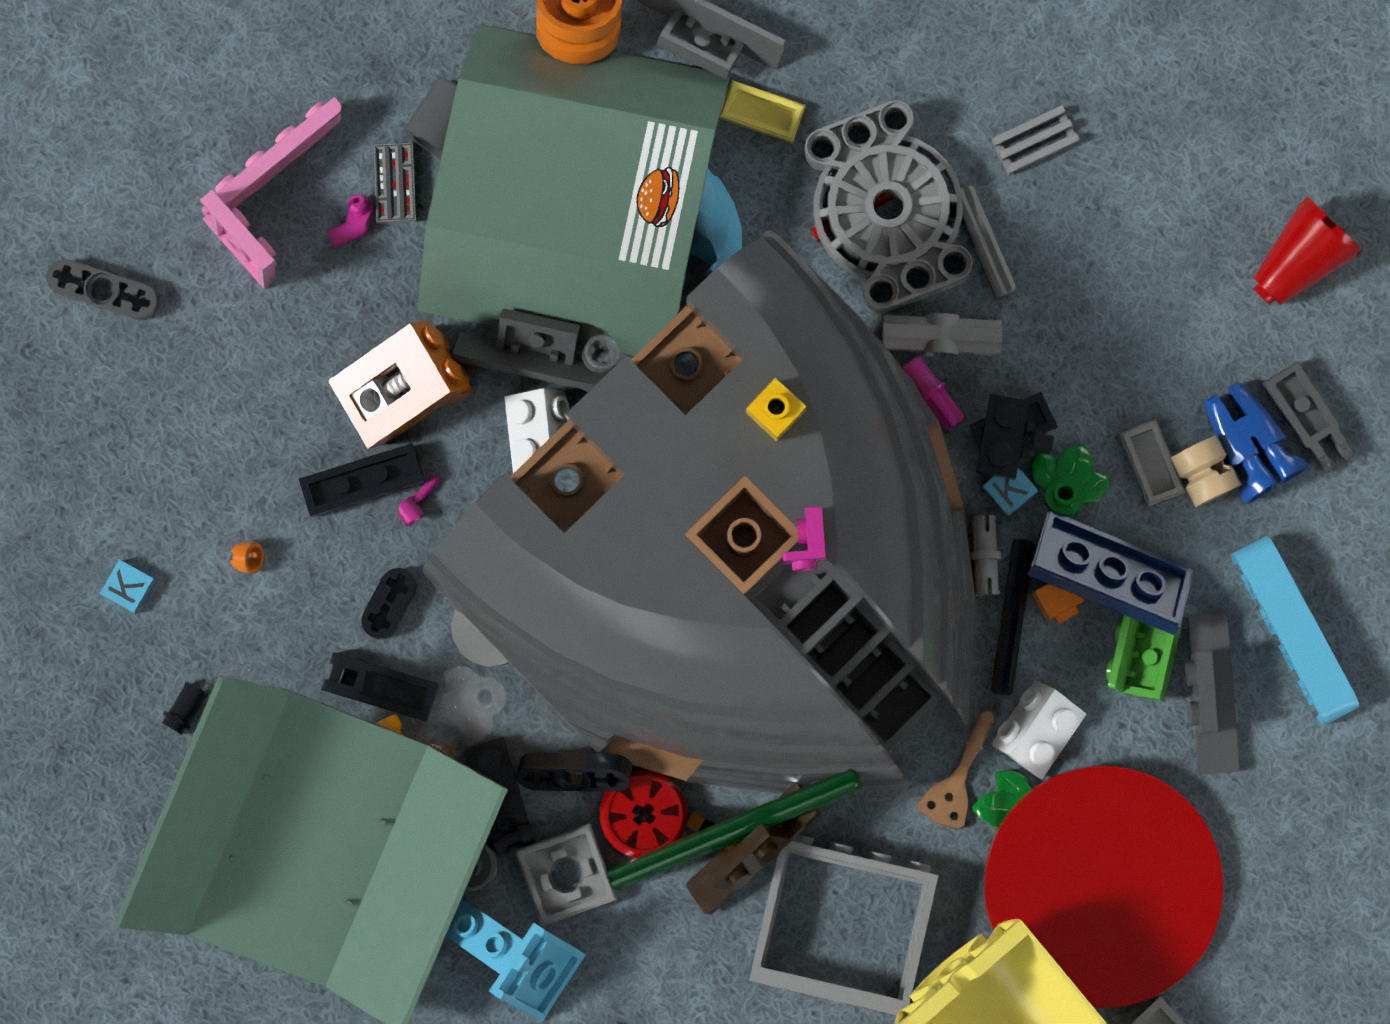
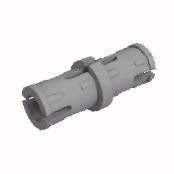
(985, 555)

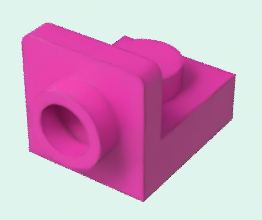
(810, 533)

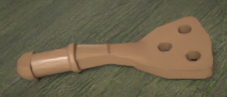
(956, 782)

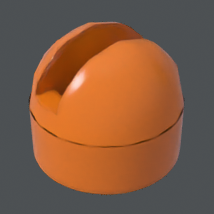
(240, 554)

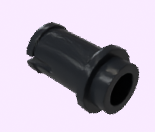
(184, 708)

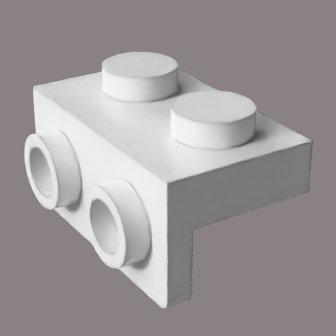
(533, 420)
(1038, 728)

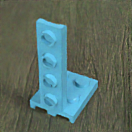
(529, 968)

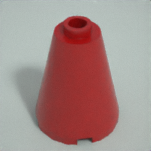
(1303, 254)

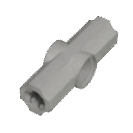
(941, 334)

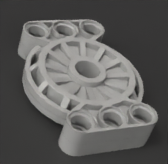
(896, 244)

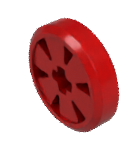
(644, 789)

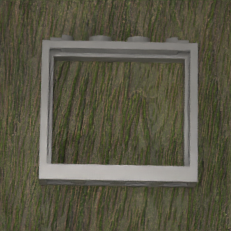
(874, 863)

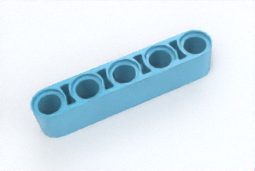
(1296, 629)

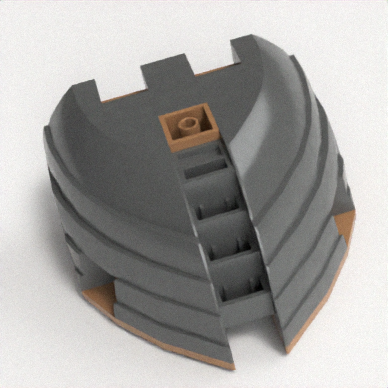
(660, 582)

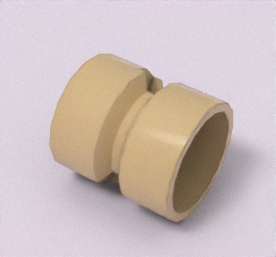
(1205, 471)

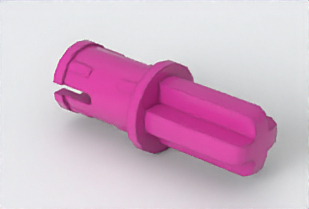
(934, 393)

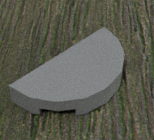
(473, 643)

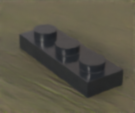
(361, 480)

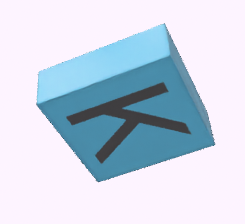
(1010, 493)
(127, 586)

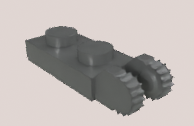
(1307, 414)

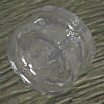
(612, 357)

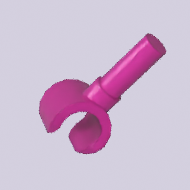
(409, 509)

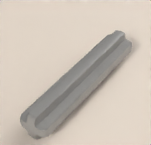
(986, 243)

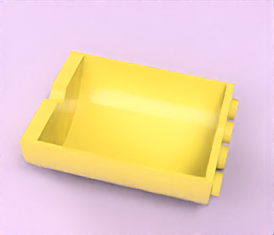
(999, 982)

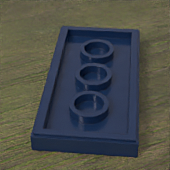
(1111, 572)

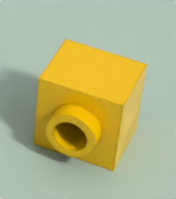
(775, 424)

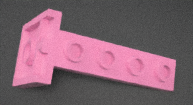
(221, 207)

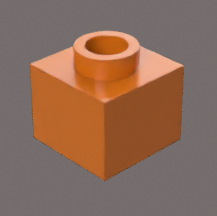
(1057, 603)

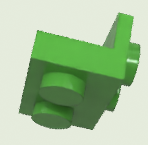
(1142, 660)

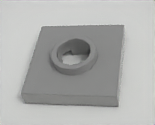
(537, 867)

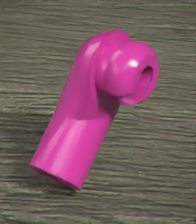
(356, 223)

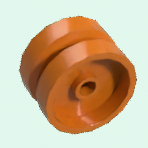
(578, 28)

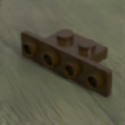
(734, 869)

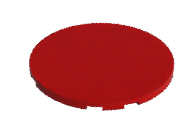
(1108, 880)

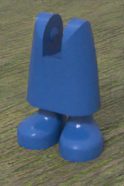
(1250, 437)

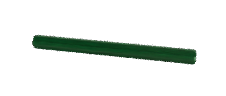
(734, 829)

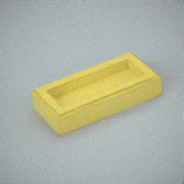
(762, 111)

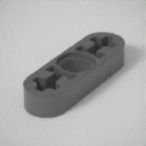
(78, 271)

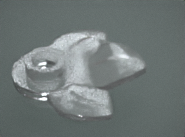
(463, 705)

